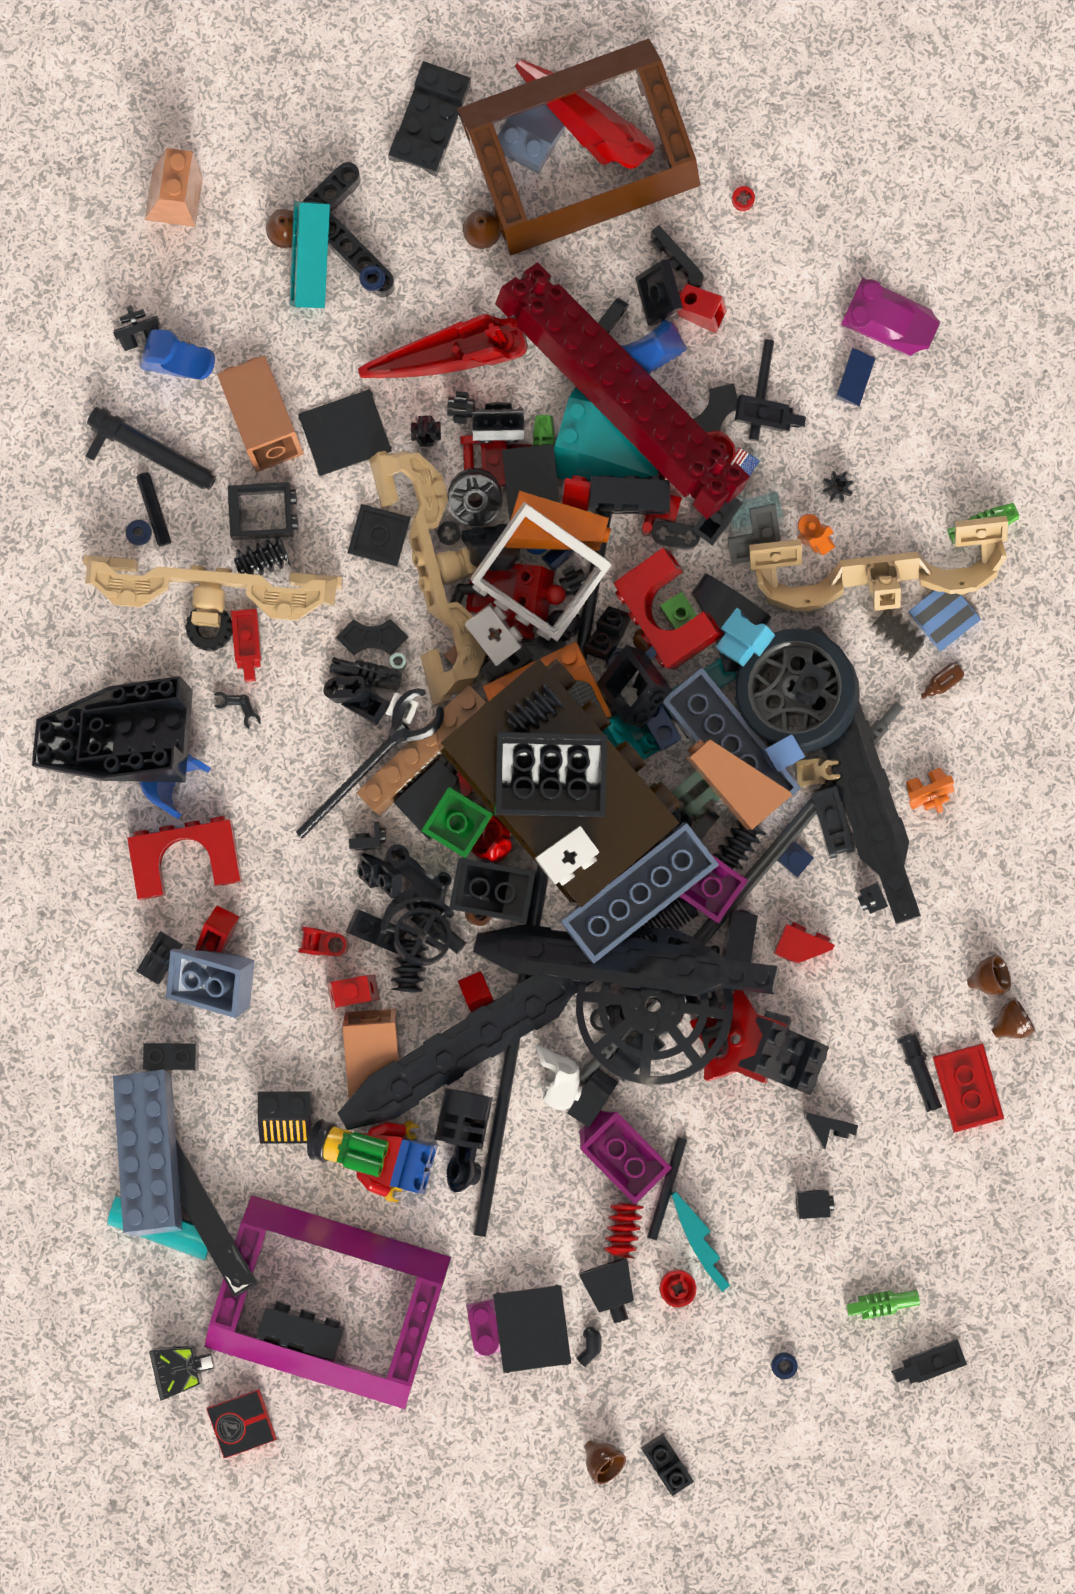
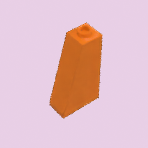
(583, 525)

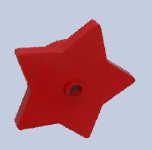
(750, 1036)

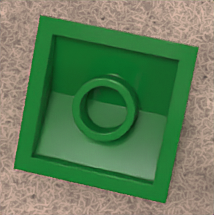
(457, 822)

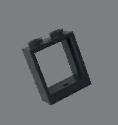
(235, 515)
(620, 673)

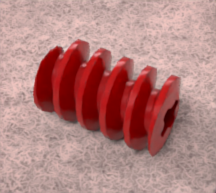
(623, 1229)

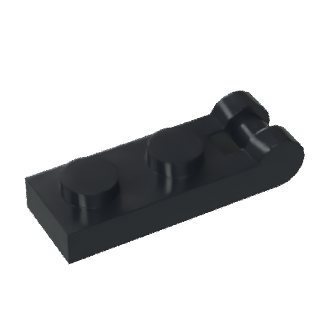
(679, 260)
(832, 820)

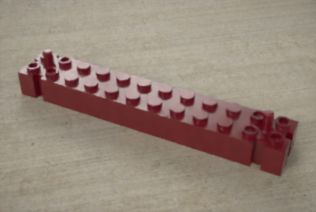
(622, 390)

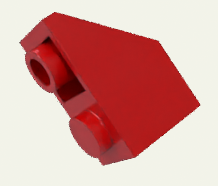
(577, 493)
(800, 946)

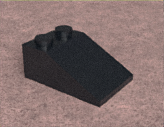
(492, 890)

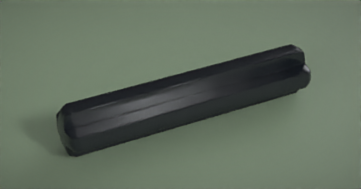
(153, 509)

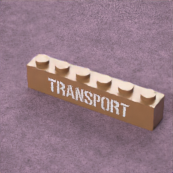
(418, 755)

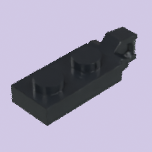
(767, 414)
(931, 1363)

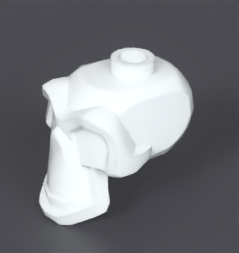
(562, 1081)

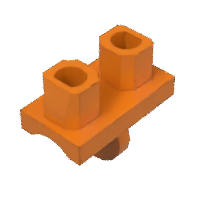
(815, 534)
(930, 795)

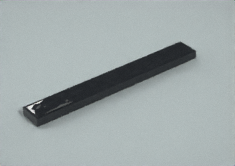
(212, 1229)

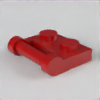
(490, 456)

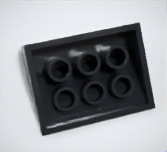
(550, 774)

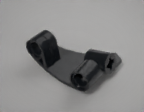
(721, 602)

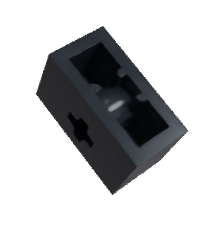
(171, 1056)

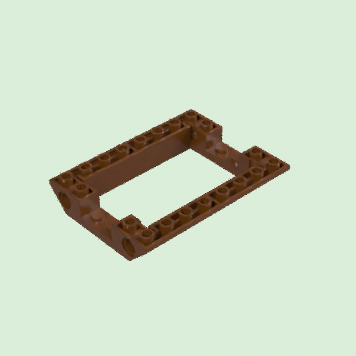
(675, 147)

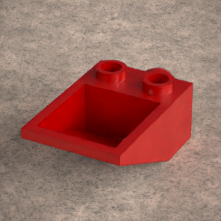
(525, 584)

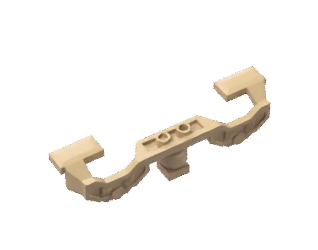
(433, 568)
(881, 572)
(208, 596)

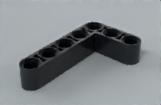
(342, 234)
(708, 1034)

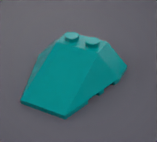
(594, 446)

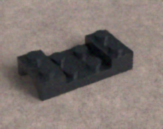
(430, 118)
(787, 1057)

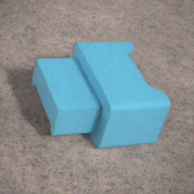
(743, 638)

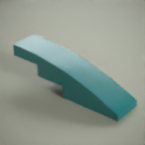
(695, 1232)

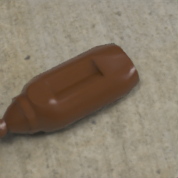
(944, 680)

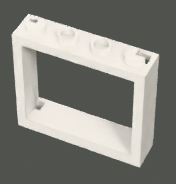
(523, 614)

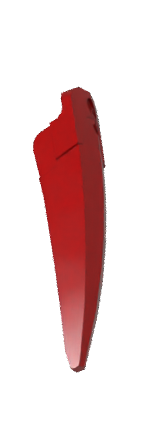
(595, 124)
(452, 349)

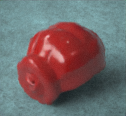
(494, 842)

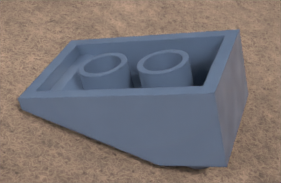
(531, 137)
(210, 980)

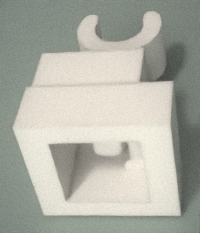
(409, 712)

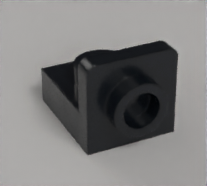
(364, 842)

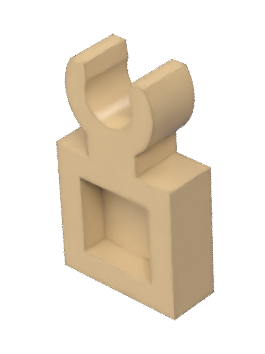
(815, 771)

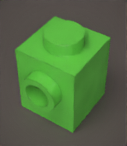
(677, 611)

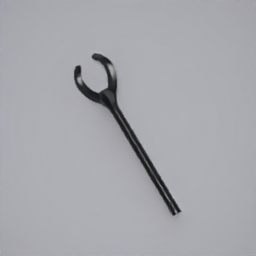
(398, 734)

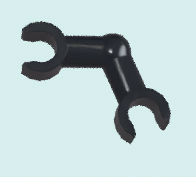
(462, 589)
(242, 700)

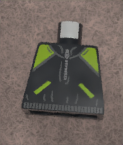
(178, 1369)

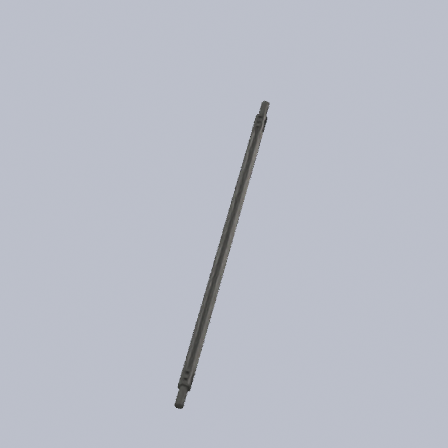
(757, 872)

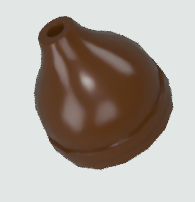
(280, 228)
(481, 229)
(991, 976)
(1012, 1022)
(603, 1461)

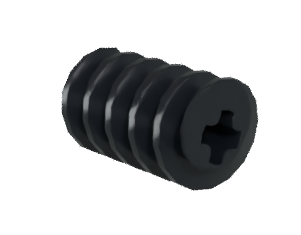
(262, 557)
(533, 710)
(738, 845)
(409, 972)

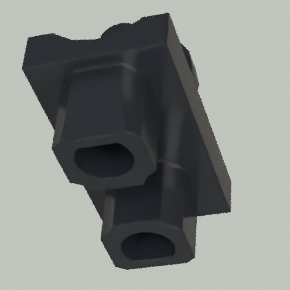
(126, 333)
(156, 961)

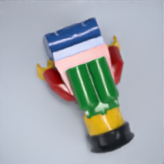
(380, 1157)

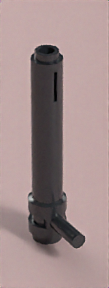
(116, 429)

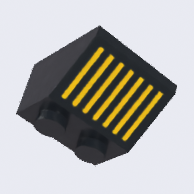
(284, 1116)

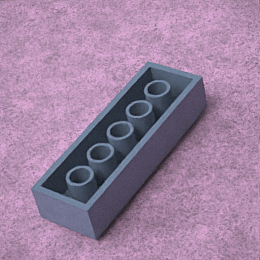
(709, 715)
(639, 892)
(147, 1153)

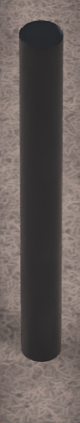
(762, 381)
(667, 1189)

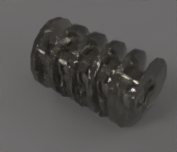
(899, 633)

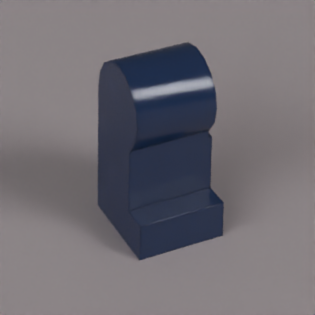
(662, 729)

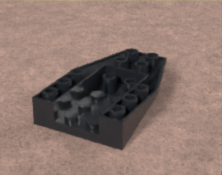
(120, 733)

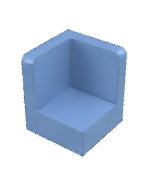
(782, 754)

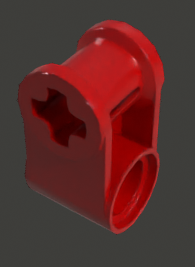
(321, 942)

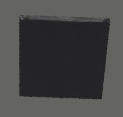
(344, 432)
(532, 1328)

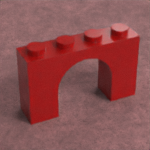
(638, 591)
(148, 850)

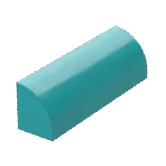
(309, 254)
(184, 1241)

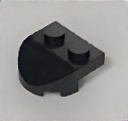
(498, 422)
(481, 540)

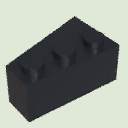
(630, 495)
(301, 1330)

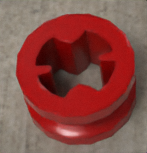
(743, 189)

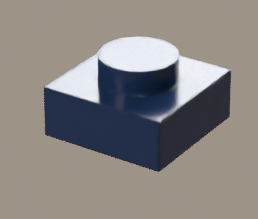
(795, 859)

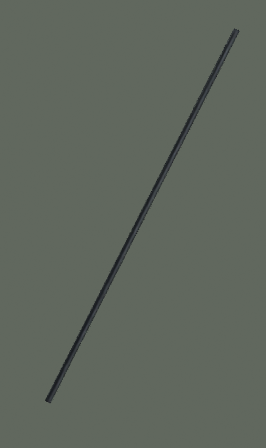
(535, 917)

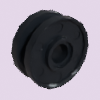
(474, 512)

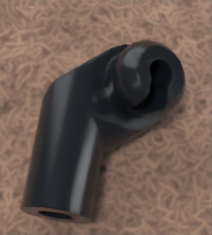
(593, 1346)

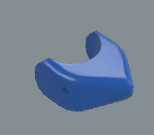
(657, 347)
(169, 356)
(161, 792)

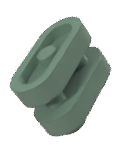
(695, 806)

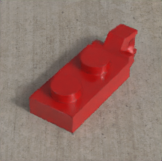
(246, 642)

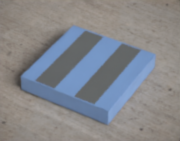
(944, 617)

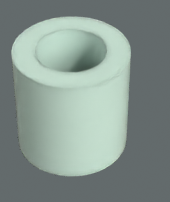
(398, 655)

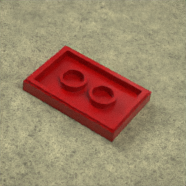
(968, 1087)

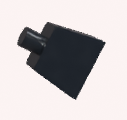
(610, 1288)

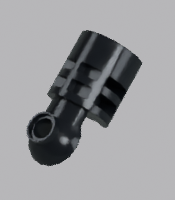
(465, 1135)

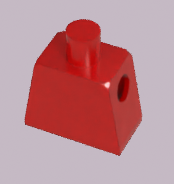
(702, 307)
(353, 991)

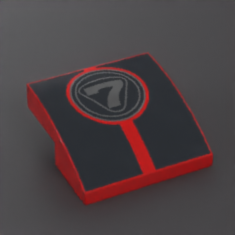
(241, 1423)

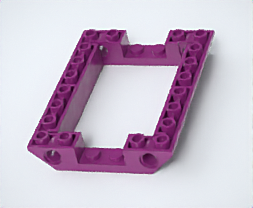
(425, 1264)

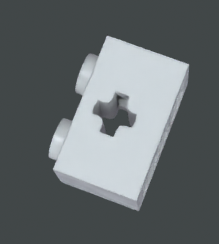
(496, 648)
(576, 842)

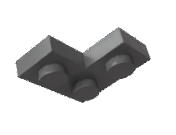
(764, 529)

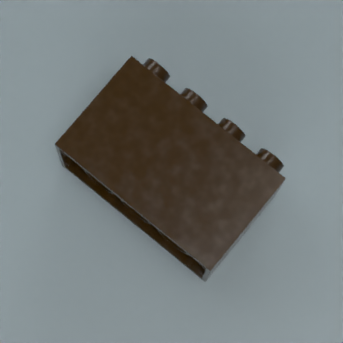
(634, 812)

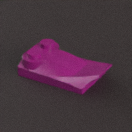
(890, 318)
(715, 891)
(622, 1155)
(483, 1327)

